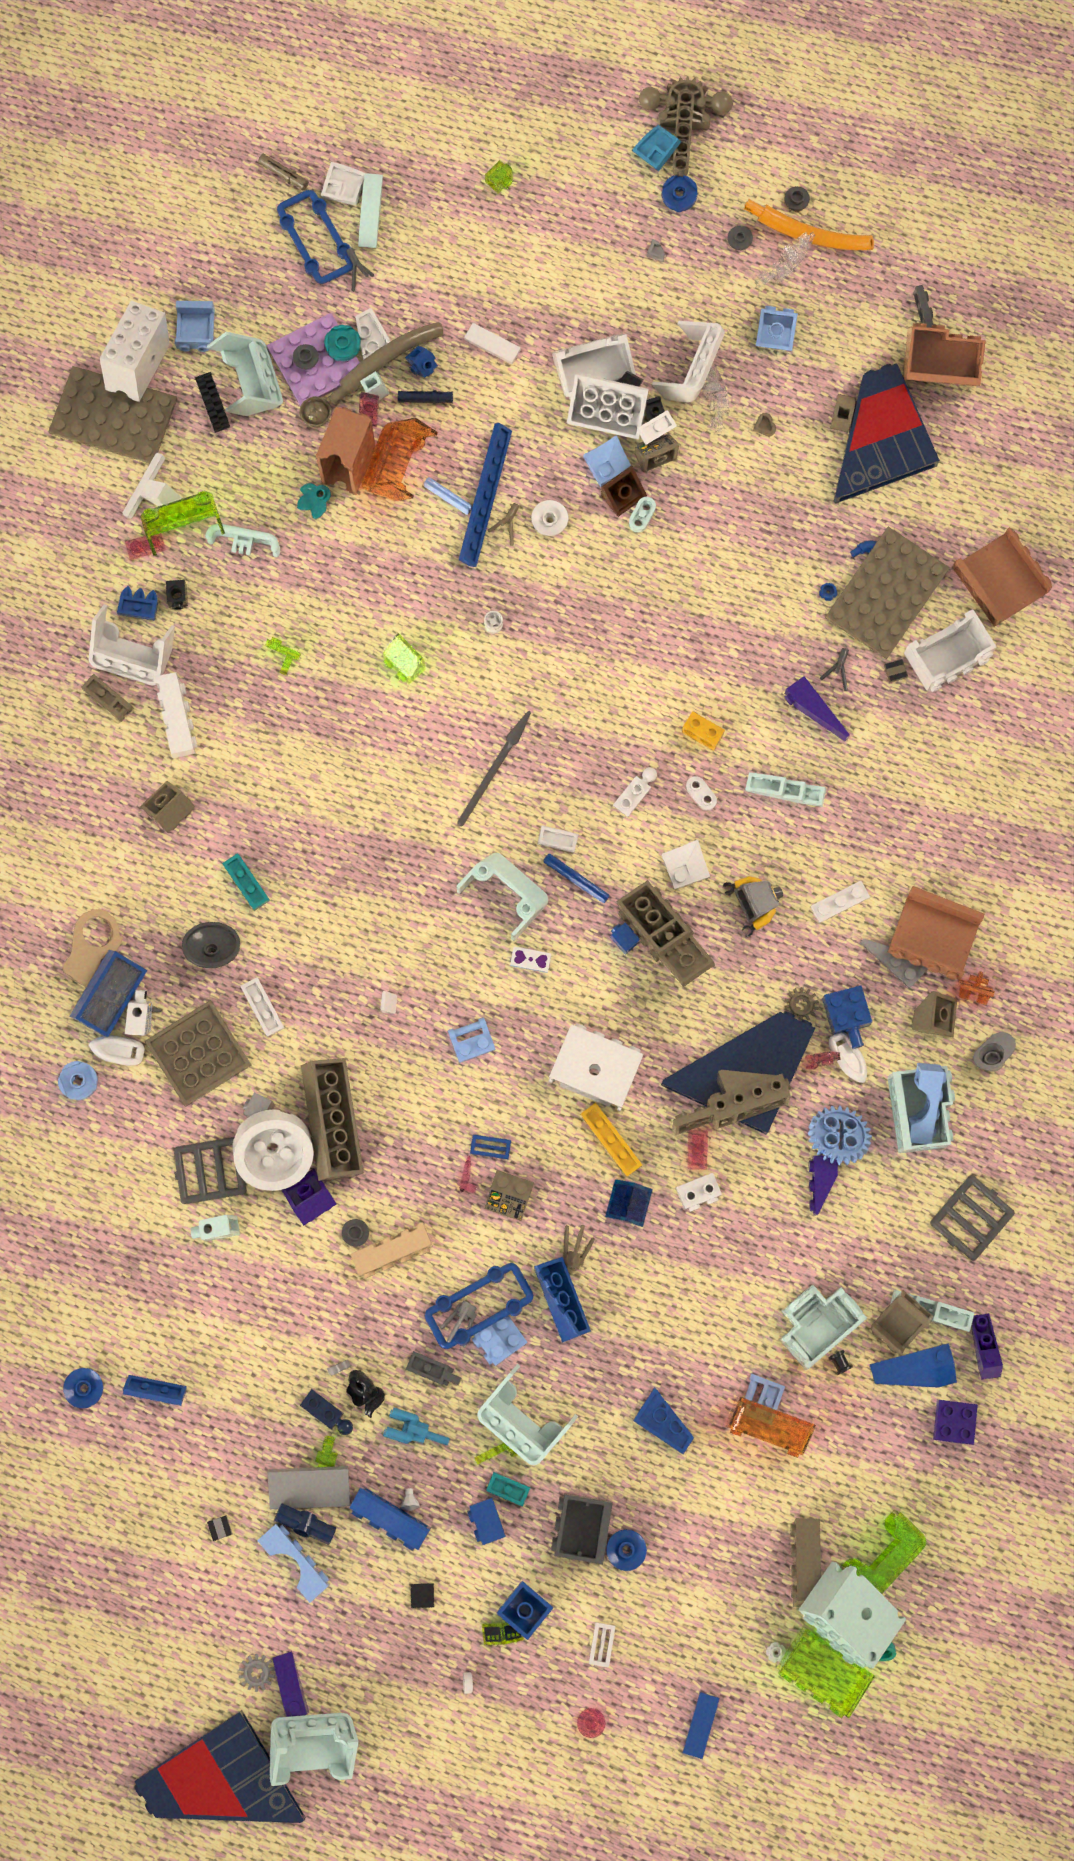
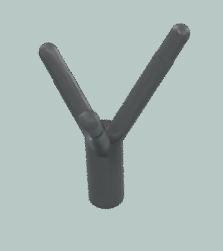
(356, 263)
(839, 665)

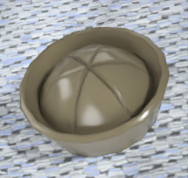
(316, 411)

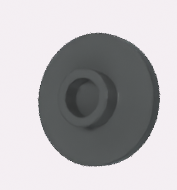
(797, 198)
(740, 237)
(305, 356)
(355, 1232)

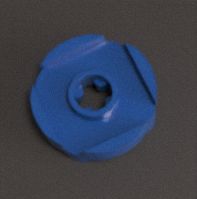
(675, 202)

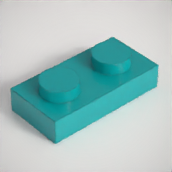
(508, 1489)

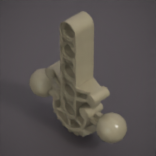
(694, 109)

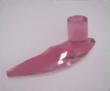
(464, 1185)

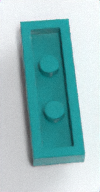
(246, 882)

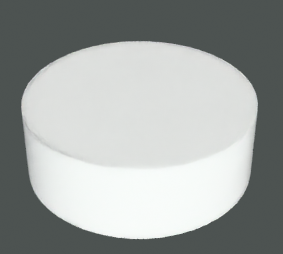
(467, 1683)

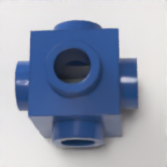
(421, 361)

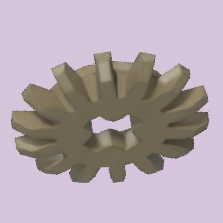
(806, 998)

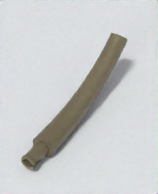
(383, 356)

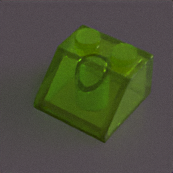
(403, 659)

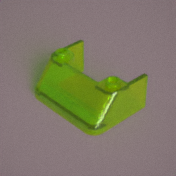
(179, 514)

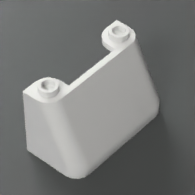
(599, 358)

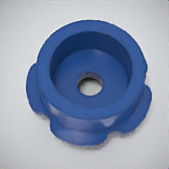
(828, 587)

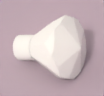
(409, 1502)

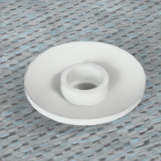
(553, 510)

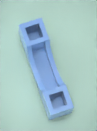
(929, 1080)
(278, 1542)

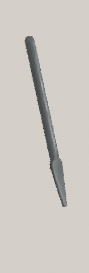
(512, 739)

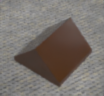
(623, 491)

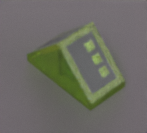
(500, 1634)

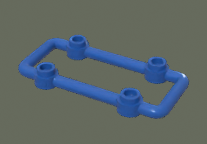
(319, 207)
(495, 1275)

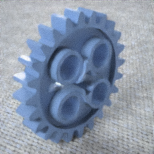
(857, 1136)

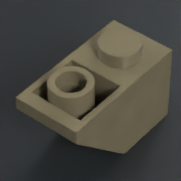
(843, 413)

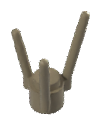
(573, 1258)

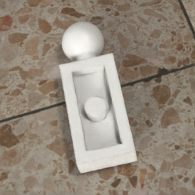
(635, 792)

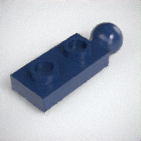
(326, 1413)

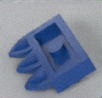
(137, 605)

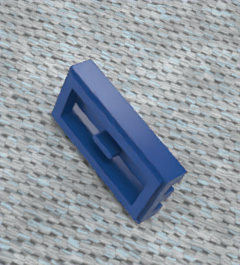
(492, 1139)

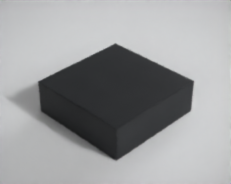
(422, 1595)

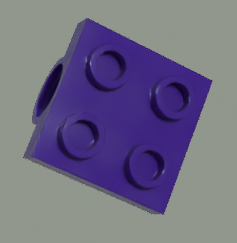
(955, 1422)

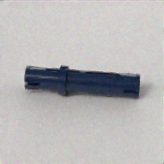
(425, 397)

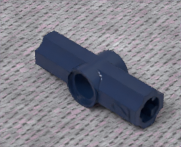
(305, 1524)

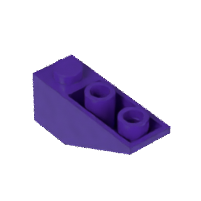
(822, 1180)
(986, 1347)

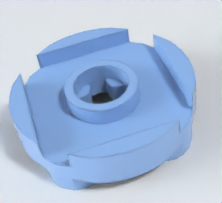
(68, 1075)

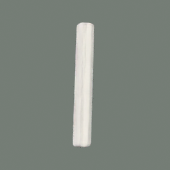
(149, 474)

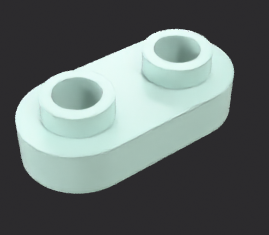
(642, 515)

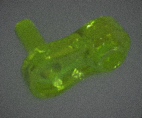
(276, 644)

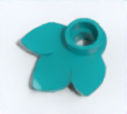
(312, 501)

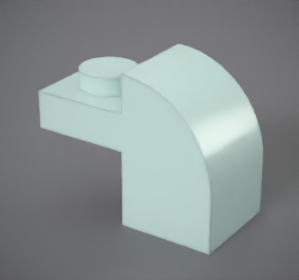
(374, 385)

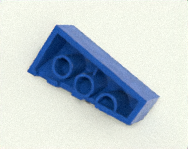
(562, 1299)

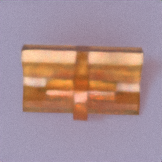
(983, 991)

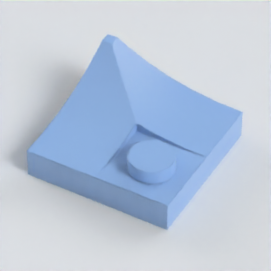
(607, 461)

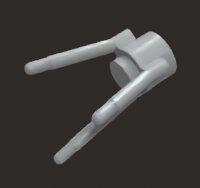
(465, 1311)

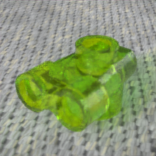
(326, 1457)

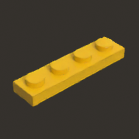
(611, 1139)

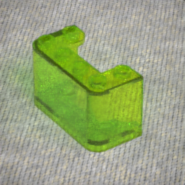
(896, 1557)
(825, 1673)

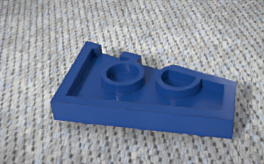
(662, 1422)

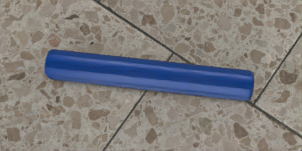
(576, 878)

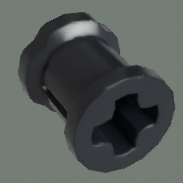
(840, 1362)

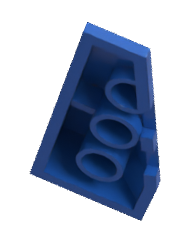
(921, 1368)

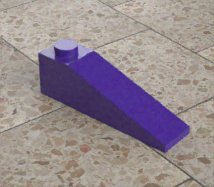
(810, 703)

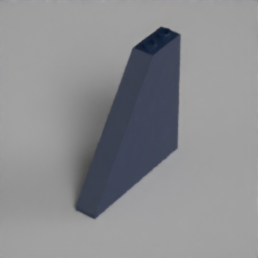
(767, 1048)

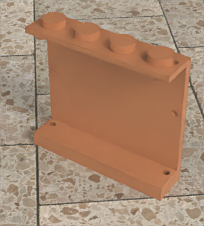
(1003, 577)
(935, 933)

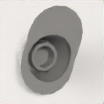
(994, 1052)

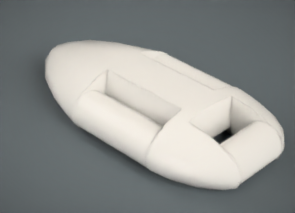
(117, 1049)
(851, 1060)

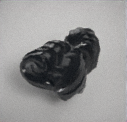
(364, 1392)

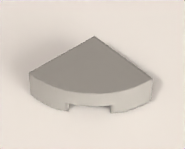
(656, 251)

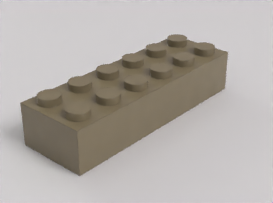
(332, 1119)

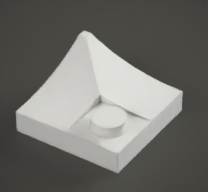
(343, 184)
(685, 865)

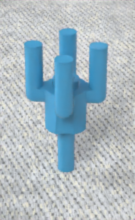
(412, 1429)

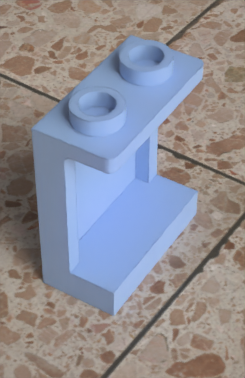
(194, 325)

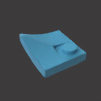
(656, 147)

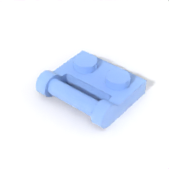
(473, 1046)
(770, 1393)

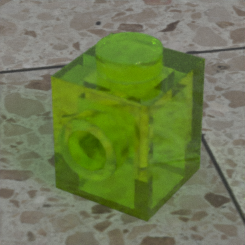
(499, 176)

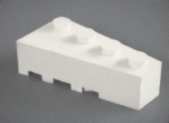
(175, 715)

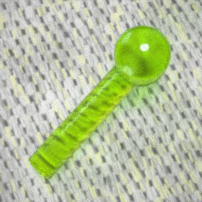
(493, 1452)

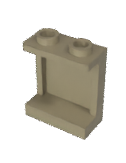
(901, 1322)

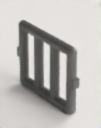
(203, 1195)
(996, 1226)

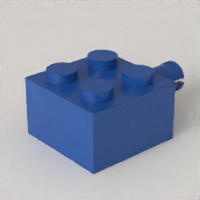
(848, 1013)

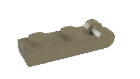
(106, 697)

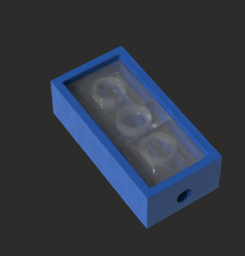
(108, 993)

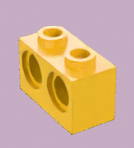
(703, 731)

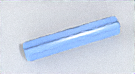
(447, 495)

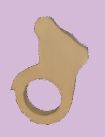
(84, 957)

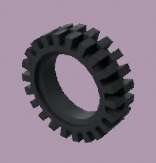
(212, 402)

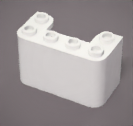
(950, 652)

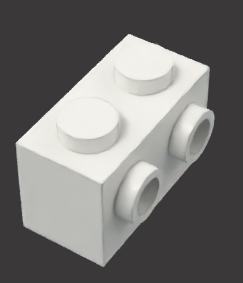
(698, 1192)

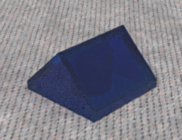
(629, 1202)

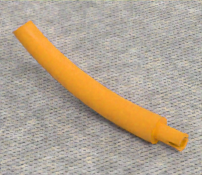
(794, 228)

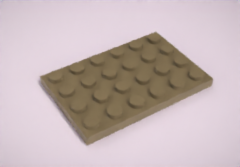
(111, 418)
(887, 592)

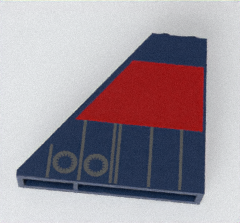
(884, 437)
(219, 1779)

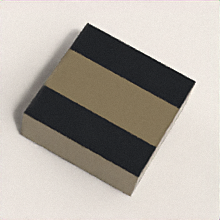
(896, 671)

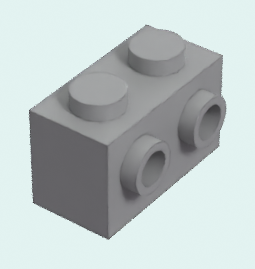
(257, 1104)

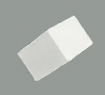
(159, 493)

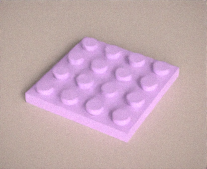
(324, 375)

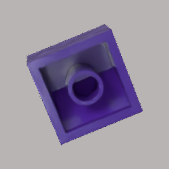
(309, 1197)

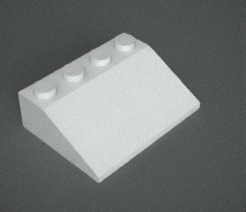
(607, 405)

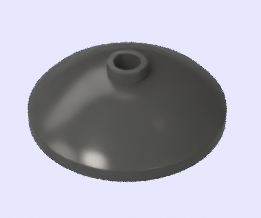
(209, 938)

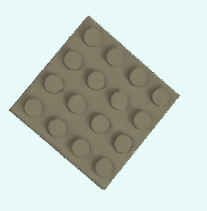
(198, 1053)

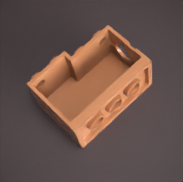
(942, 356)

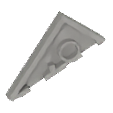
(900, 968)

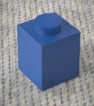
(624, 937)

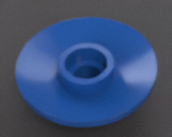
(73, 1392)
(637, 1550)

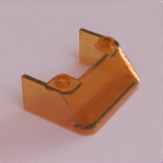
(392, 457)
(770, 1426)

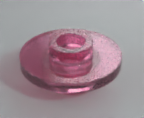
(591, 1723)

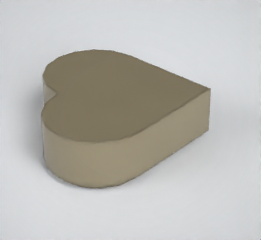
(765, 425)

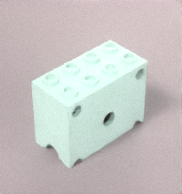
(852, 1615)

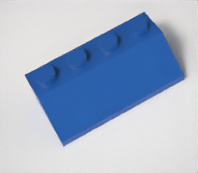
(390, 1518)

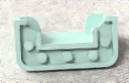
(312, 1744)

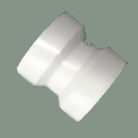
(493, 618)

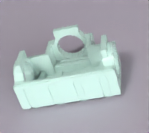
(819, 1324)

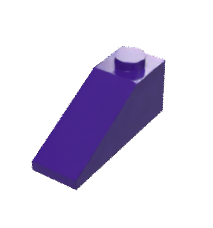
(290, 1685)

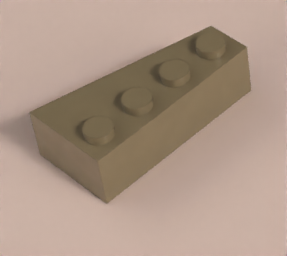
(806, 1558)

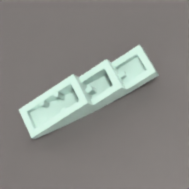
(370, 210)
(785, 789)
(944, 1313)

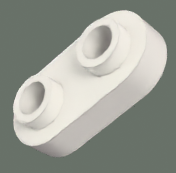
(700, 793)

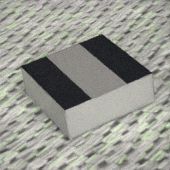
(219, 1528)

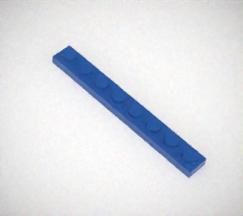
(485, 495)

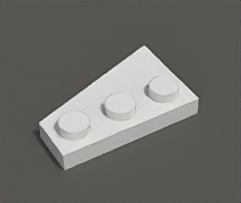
(370, 332)

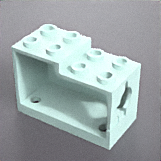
(908, 1101)

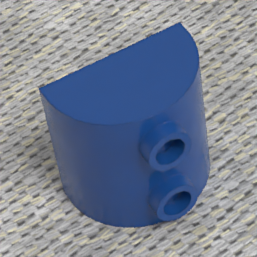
(524, 1610)

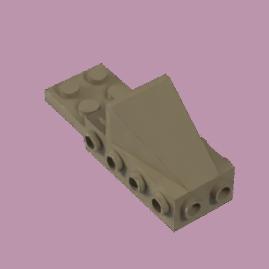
(664, 933)
(741, 1098)

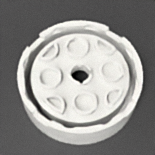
(270, 1168)

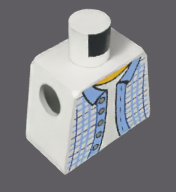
(137, 1022)

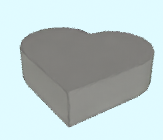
(338, 1367)

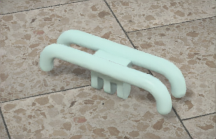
(243, 538)

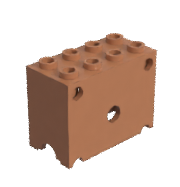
(346, 449)

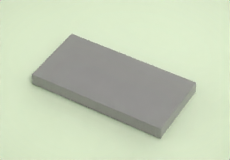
(309, 1487)

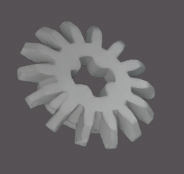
(259, 1664)

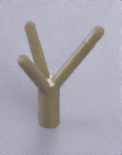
(509, 518)

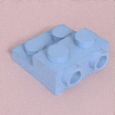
(776, 328)
(499, 1340)

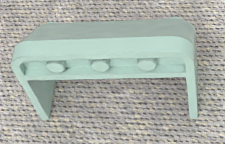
(254, 372)
(532, 896)
(515, 1427)

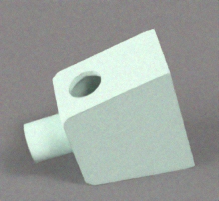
(220, 1228)

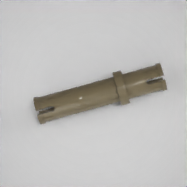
(289, 175)

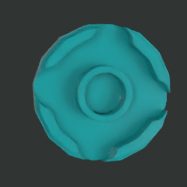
(342, 343)

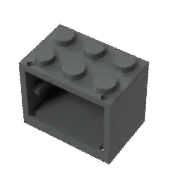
(582, 1528)

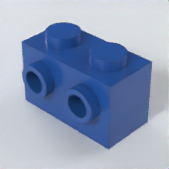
(486, 1521)

